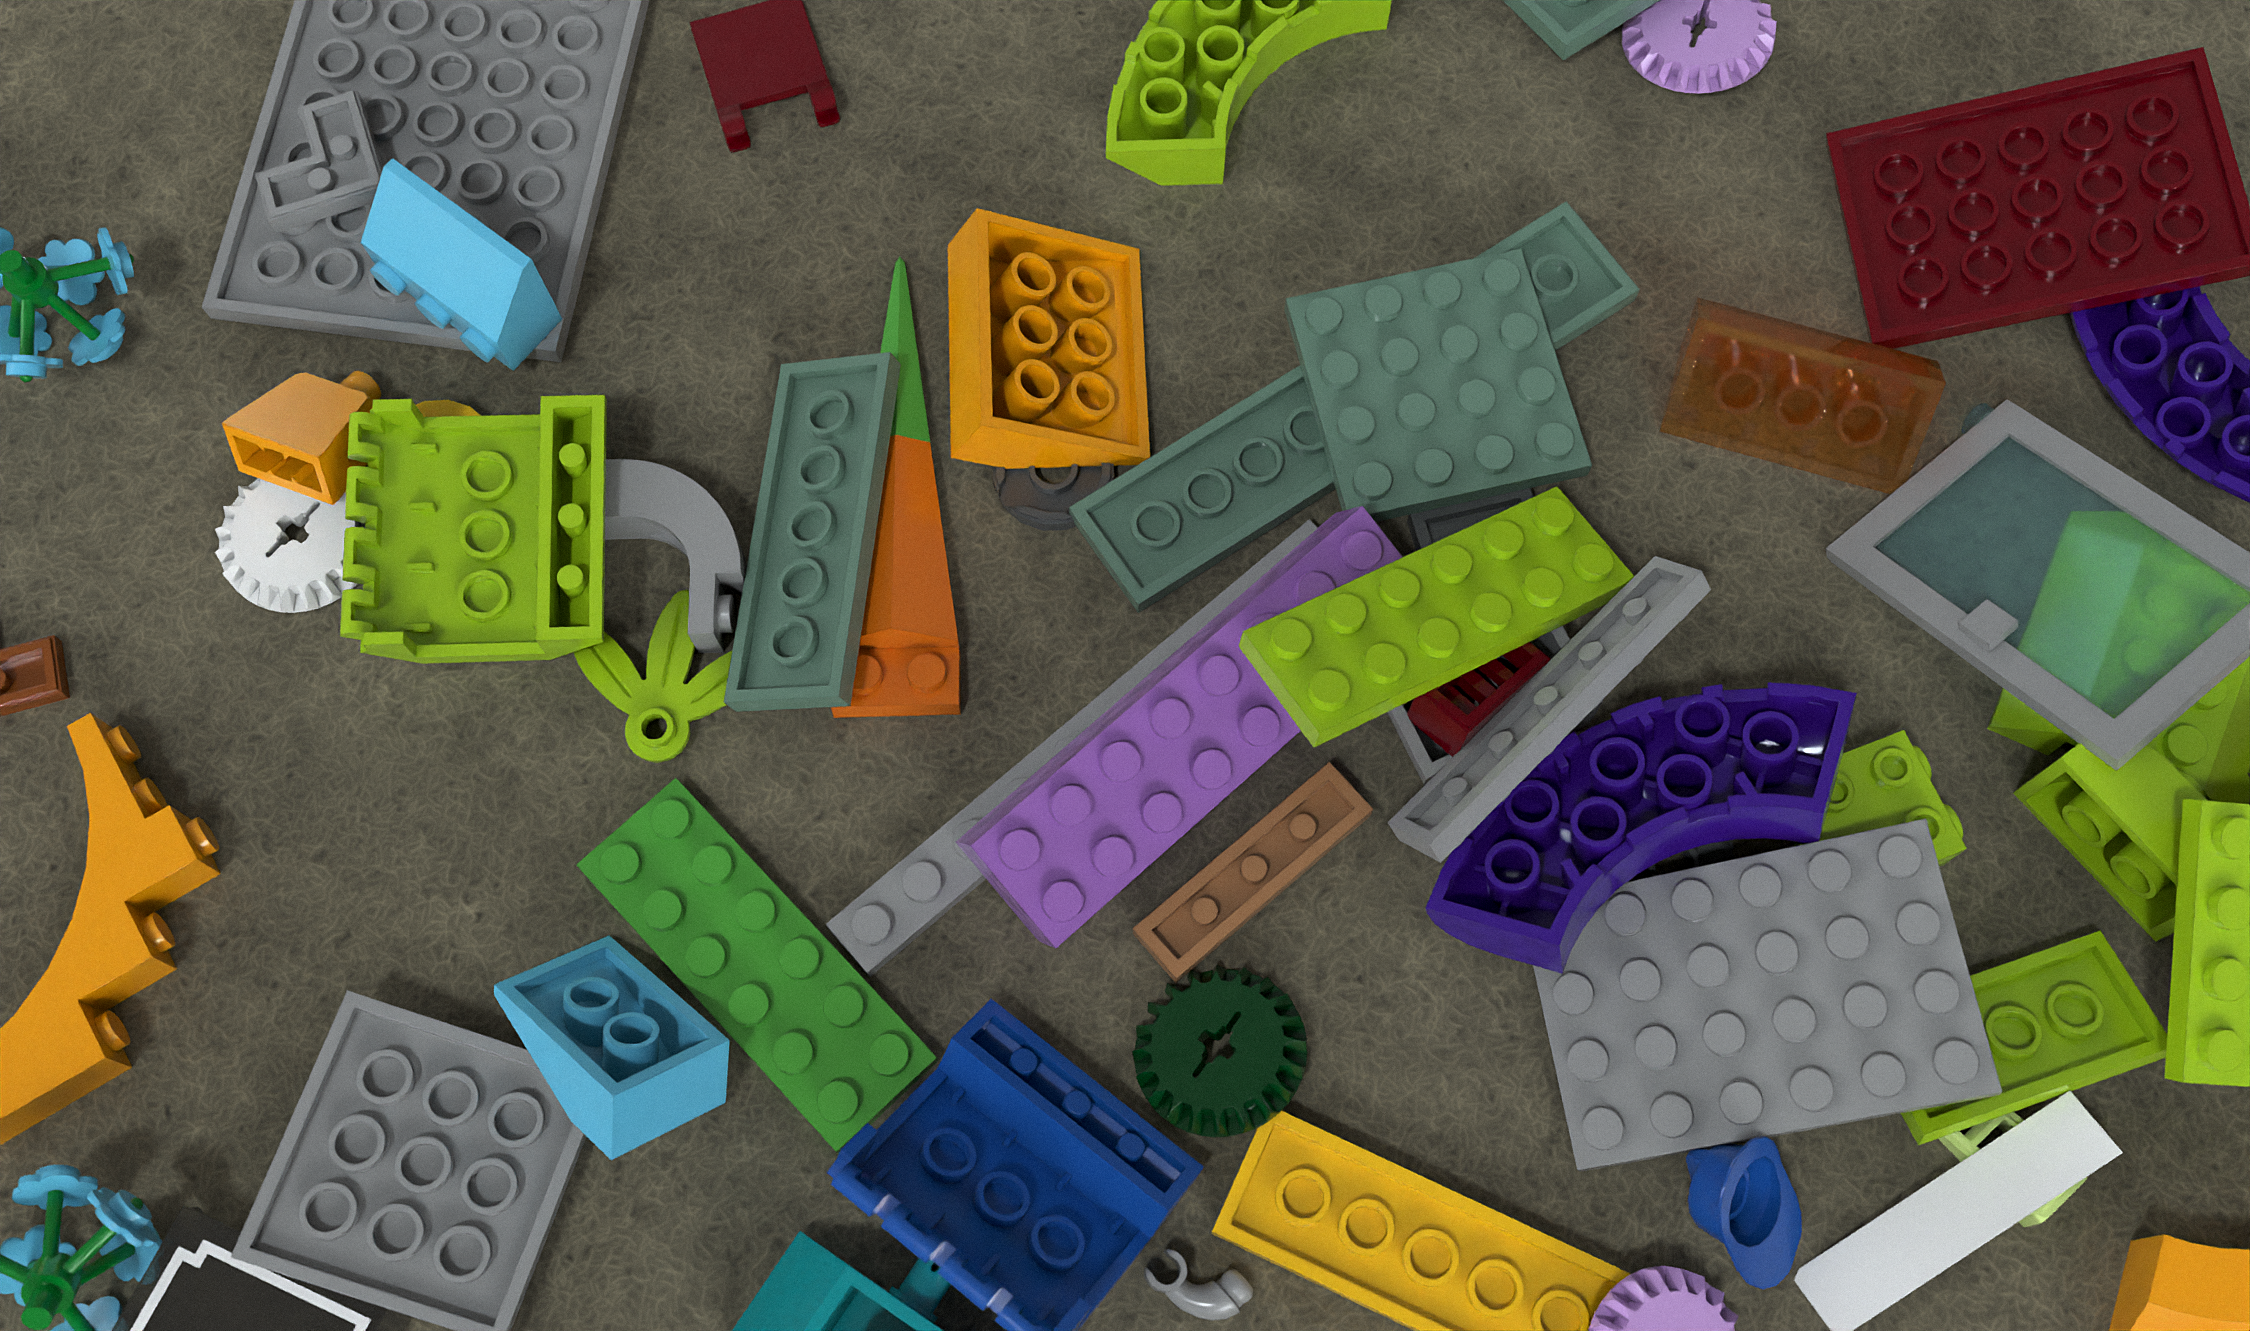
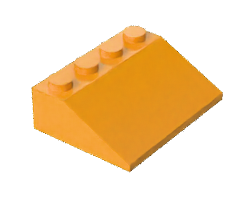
(1044, 347)

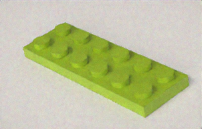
(1433, 615)

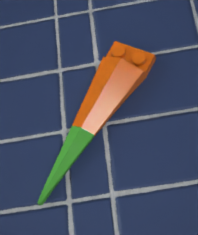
(909, 622)

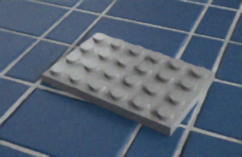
(1765, 1000)

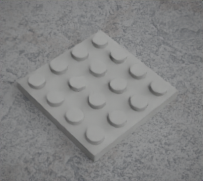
(416, 1170)

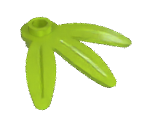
(664, 690)

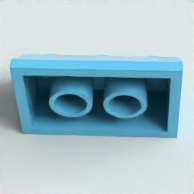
(456, 269)

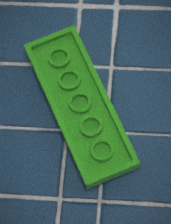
(758, 965)

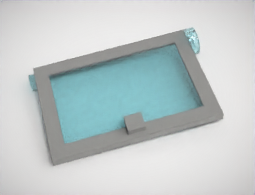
(2059, 580)

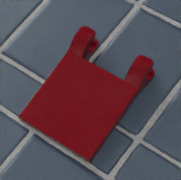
(761, 58)

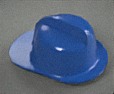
(1748, 1205)

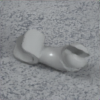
(1206, 1301)

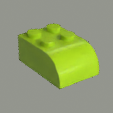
(2119, 826)

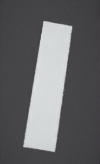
(1955, 1214)

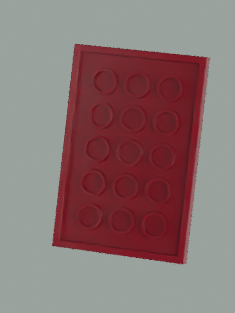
(2042, 201)

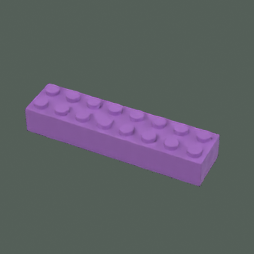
(1159, 751)

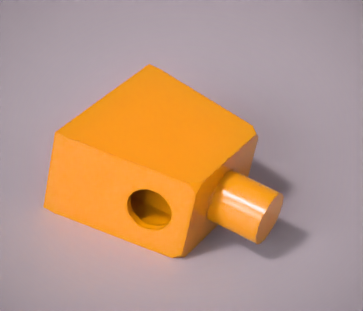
(301, 433)

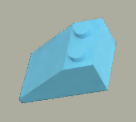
(616, 1045)

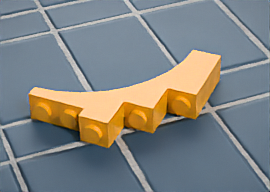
(116, 942)

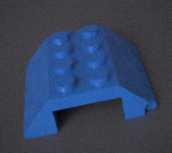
(1017, 1176)

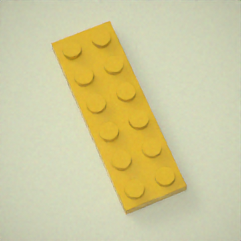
(1402, 1239)

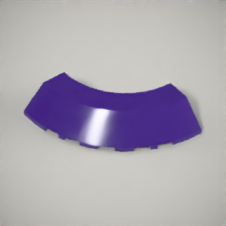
(2176, 380)

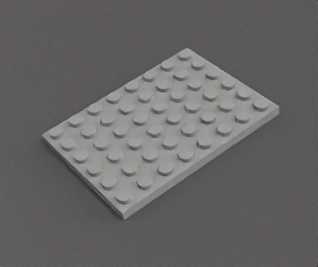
(478, 98)

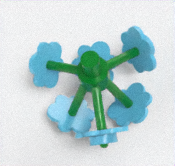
(61, 275)
(49, 1273)

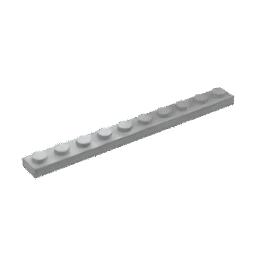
(938, 870)

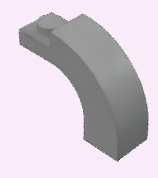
(669, 507)

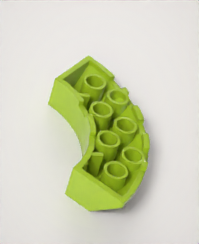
(1200, 67)

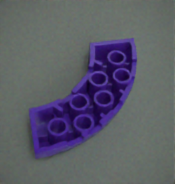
(1632, 796)

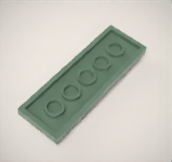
(813, 535)

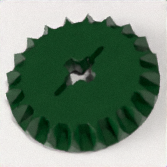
(1228, 1093)

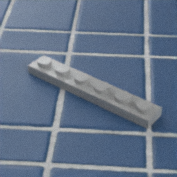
(1548, 707)

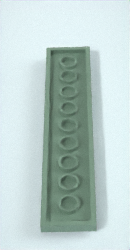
(1267, 454)

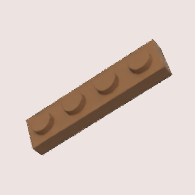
(1252, 872)

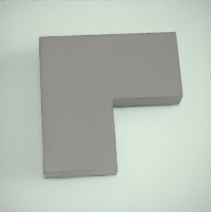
(337, 175)

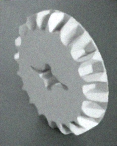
(279, 573)

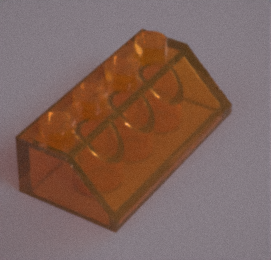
(1801, 396)

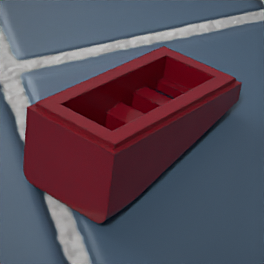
(1455, 720)

